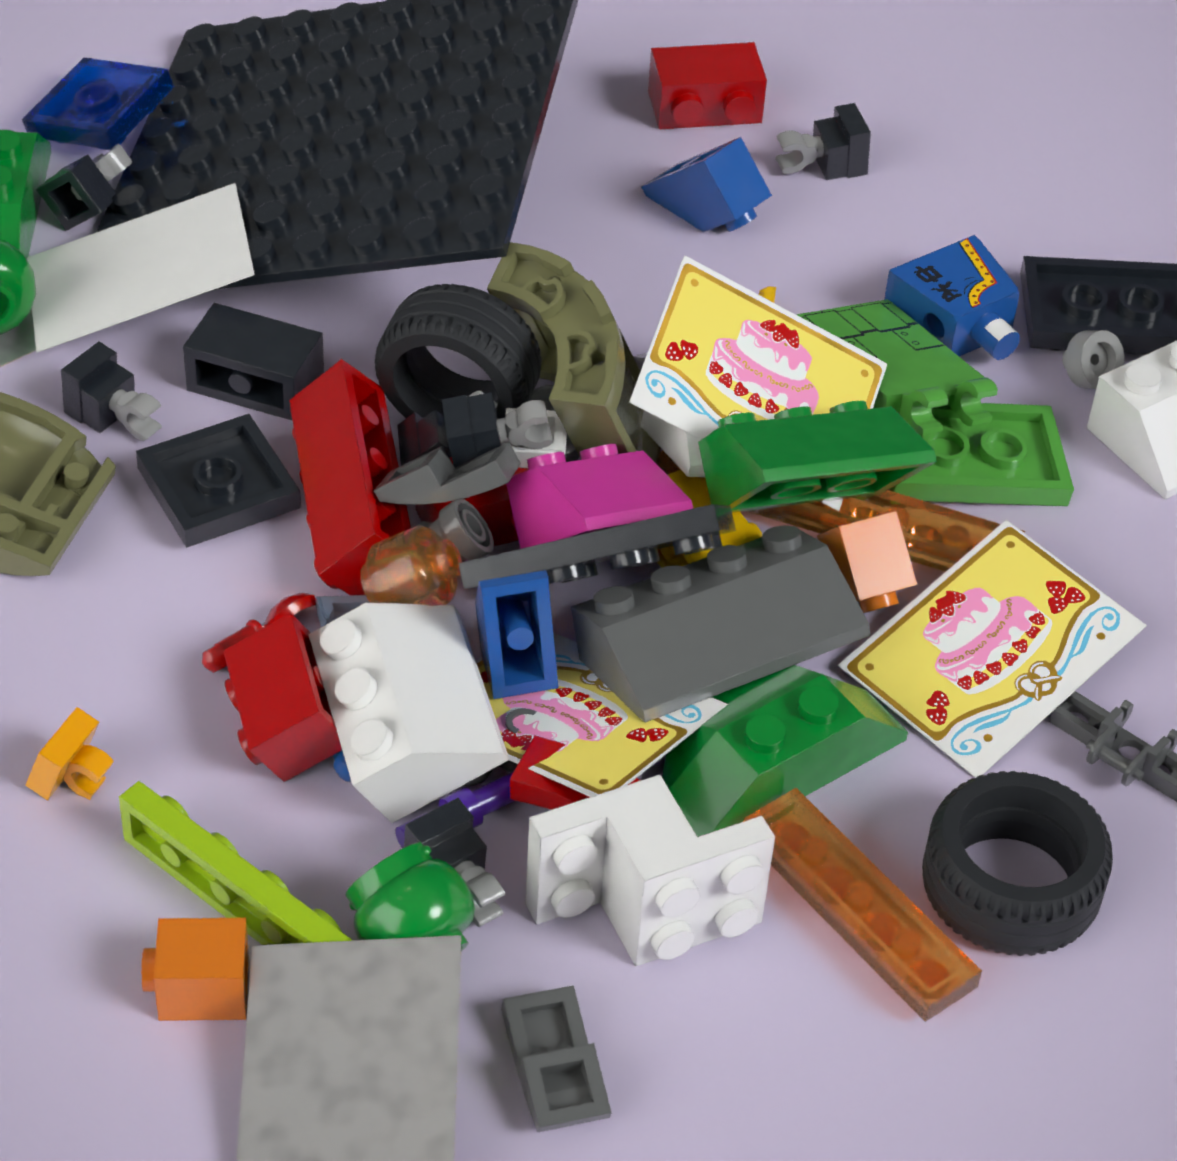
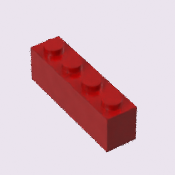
(343, 457)

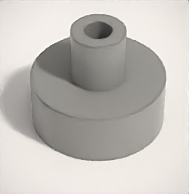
(1092, 355)

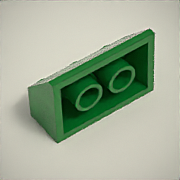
(810, 456)

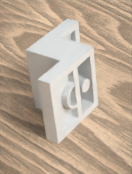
(648, 870)

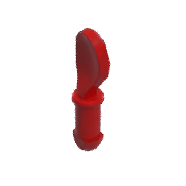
(214, 658)

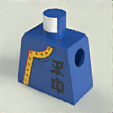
(959, 298)

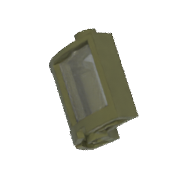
(578, 349)

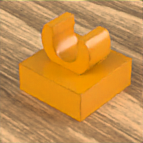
(70, 759)

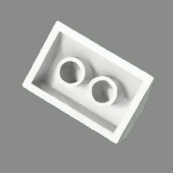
(1138, 417)
(407, 703)

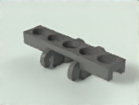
(1104, 747)

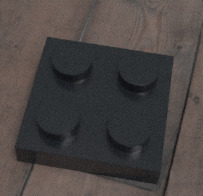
(218, 480)

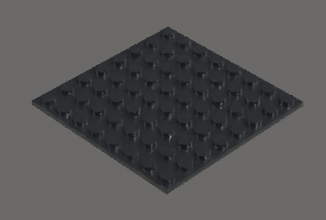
(356, 131)

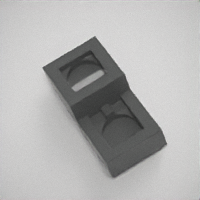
(436, 480)
(554, 1059)

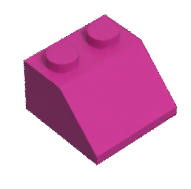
(589, 494)

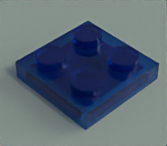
(98, 103)

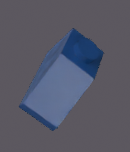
(712, 188)
(517, 634)

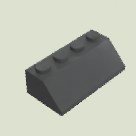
(718, 622)

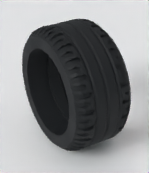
(468, 324)
(1004, 914)

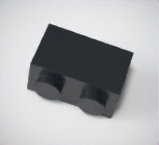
(251, 359)

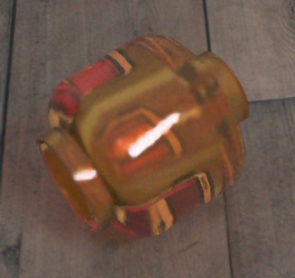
(412, 569)

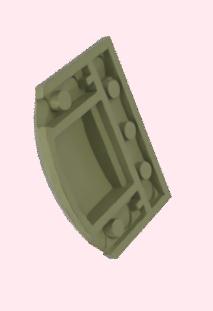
(44, 486)

